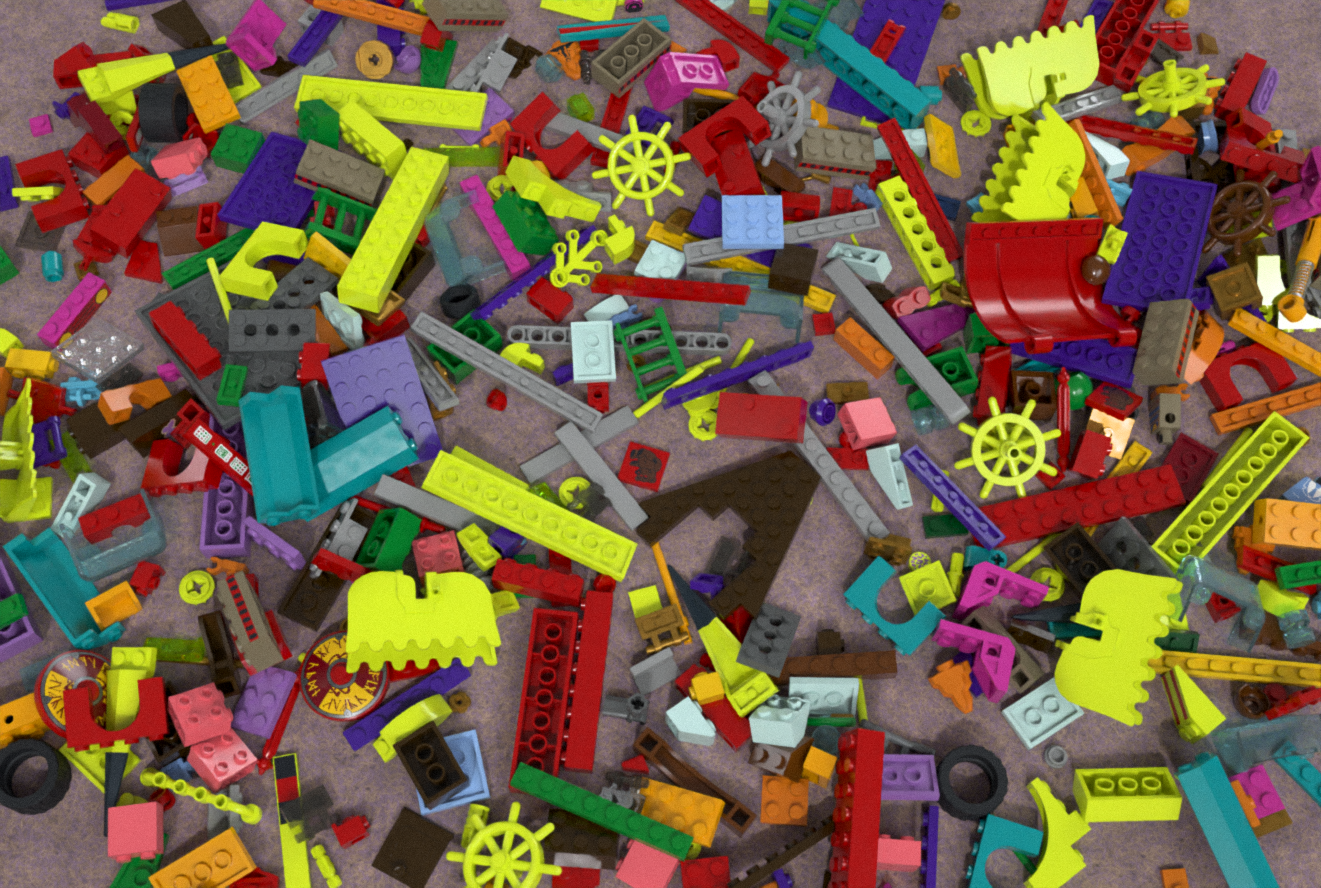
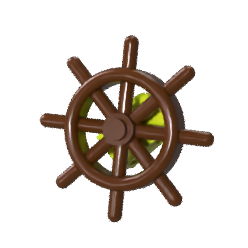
(1242, 219)

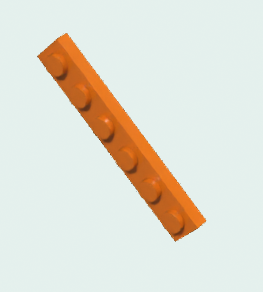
(375, 14)
(1097, 182)
(1259, 411)

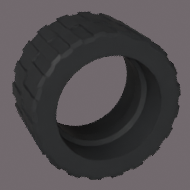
(163, 112)
(989, 764)
(51, 791)

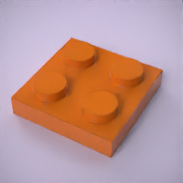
(784, 801)

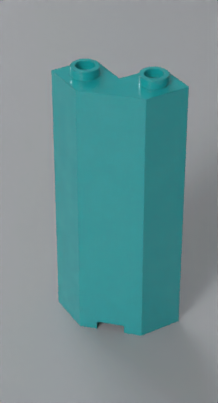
(279, 456)
(360, 458)
(55, 580)
(1224, 823)

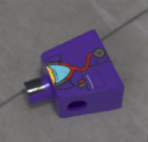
(507, 542)

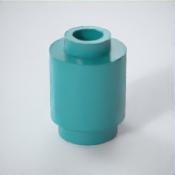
(933, 93)
(52, 266)

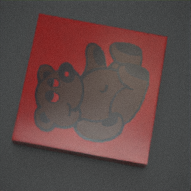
(1113, 400)
(643, 466)

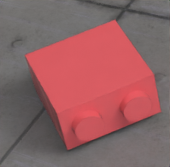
(179, 158)
(866, 423)
(437, 554)
(199, 714)
(221, 760)
(135, 831)
(898, 854)
(646, 867)

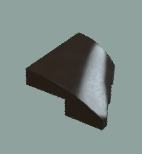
(522, 54)

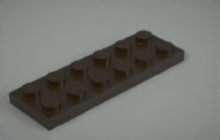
(313, 598)

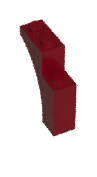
(95, 122)

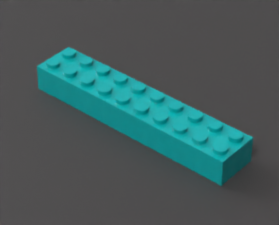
(862, 70)

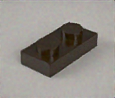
(1031, 636)

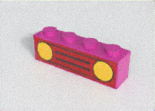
(75, 310)

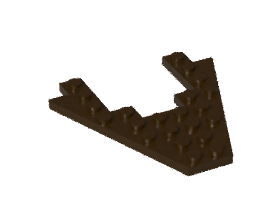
(767, 497)

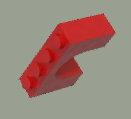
(736, 116)
(1255, 130)
(1239, 151)
(561, 160)
(69, 205)
(1267, 362)
(162, 474)
(84, 731)

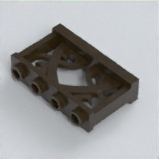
(1193, 162)

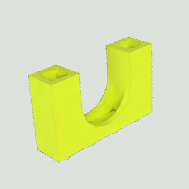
(266, 240)

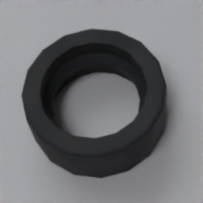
(450, 301)

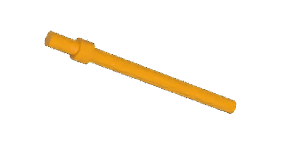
(1270, 139)
(670, 588)

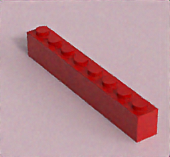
(589, 681)

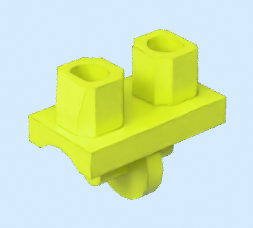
(1112, 244)

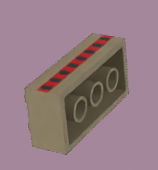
(466, 14)
(630, 58)
(835, 153)
(339, 173)
(1166, 342)
(248, 622)

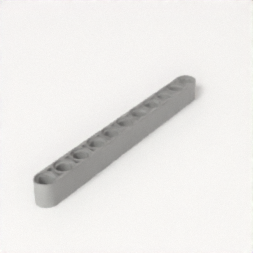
(690, 338)
(896, 341)

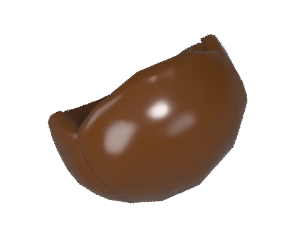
(1096, 270)
(1257, 696)

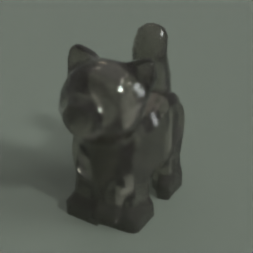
(590, 501)

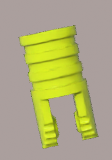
(121, 22)
(469, 828)

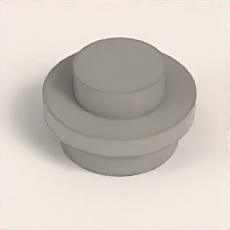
(1055, 757)

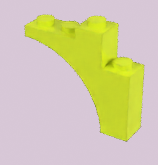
(552, 197)
(1057, 859)

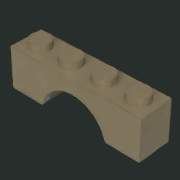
(1024, 669)

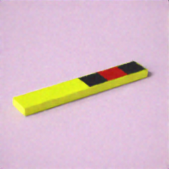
(294, 854)

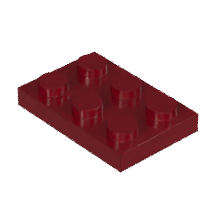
(1190, 463)

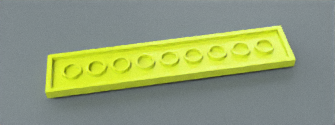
(399, 102)
(529, 515)

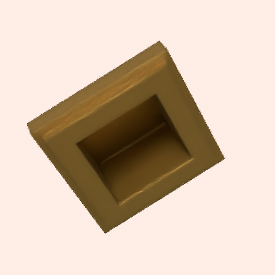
(1206, 44)

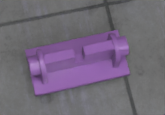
(186, 182)

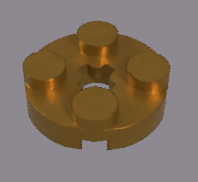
(369, 68)

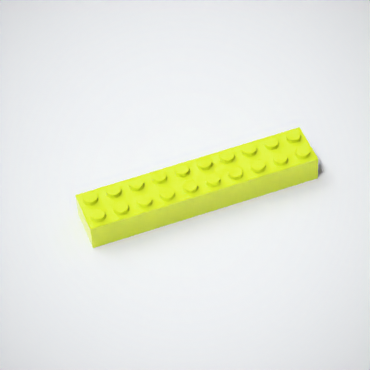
(393, 230)
(1230, 491)

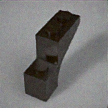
(220, 653)

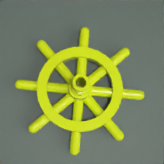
(1173, 89)
(641, 165)
(1007, 449)
(504, 861)

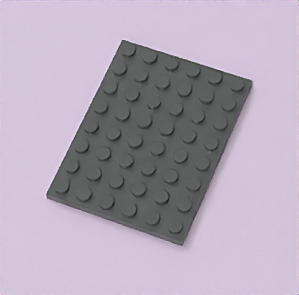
(203, 307)

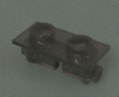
(126, 375)

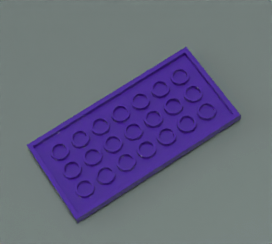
(908, 56)
(1163, 241)

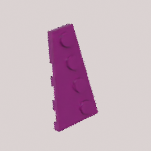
(935, 325)

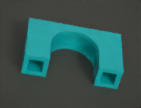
(864, 596)
(999, 834)

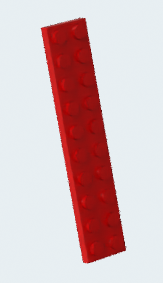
(1085, 503)

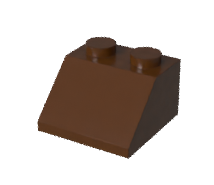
(178, 231)
(1035, 386)
(781, 760)

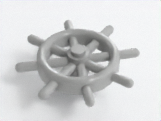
(783, 119)

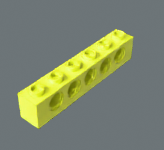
(912, 242)

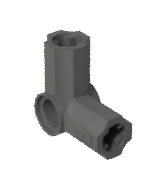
(630, 709)

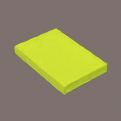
(92, 763)

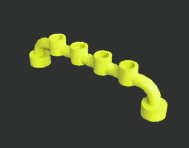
(152, 777)

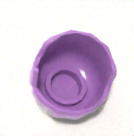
(408, 60)

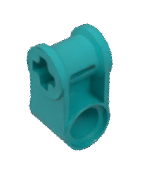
(976, 555)

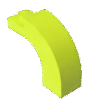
(409, 721)

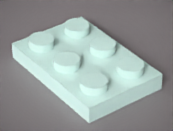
(343, 320)
(593, 352)
(826, 694)
(1041, 714)

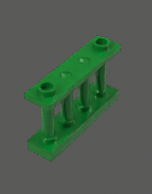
(782, 17)
(343, 204)
(664, 339)

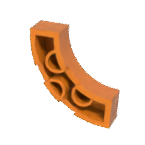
(1146, 156)
(1204, 347)

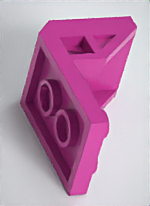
(255, 35)
(677, 76)
(1304, 195)
(988, 580)
(991, 659)
(1259, 786)

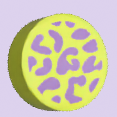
(918, 561)

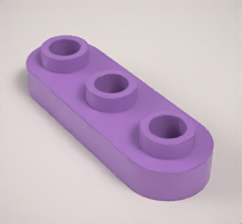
(1264, 91)

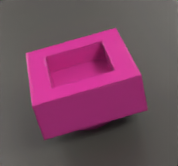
(40, 125)
(168, 372)

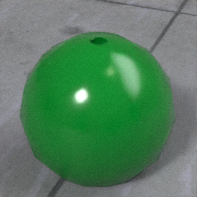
(1080, 389)

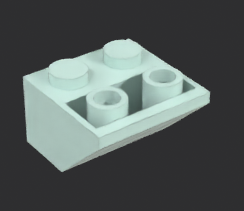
(780, 721)
(689, 724)

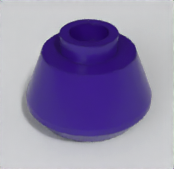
(822, 411)

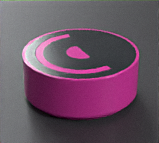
(633, 5)

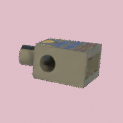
(1163, 407)

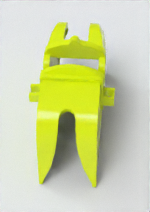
(1033, 72)
(1036, 171)
(16, 452)
(397, 627)
(1110, 671)

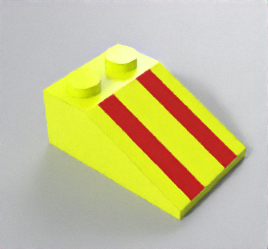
(1190, 707)

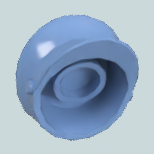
(1207, 138)

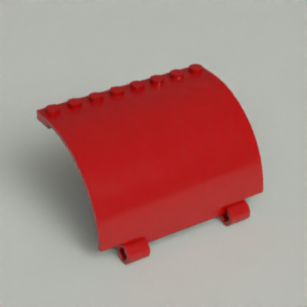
(1032, 286)

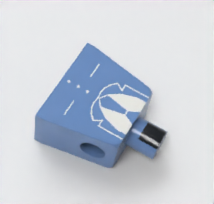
(1304, 491)

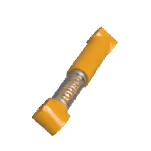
(1293, 304)

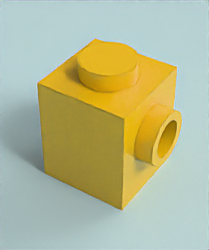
(706, 688)

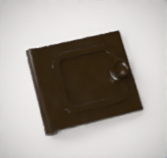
(412, 845)

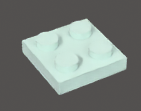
(660, 262)

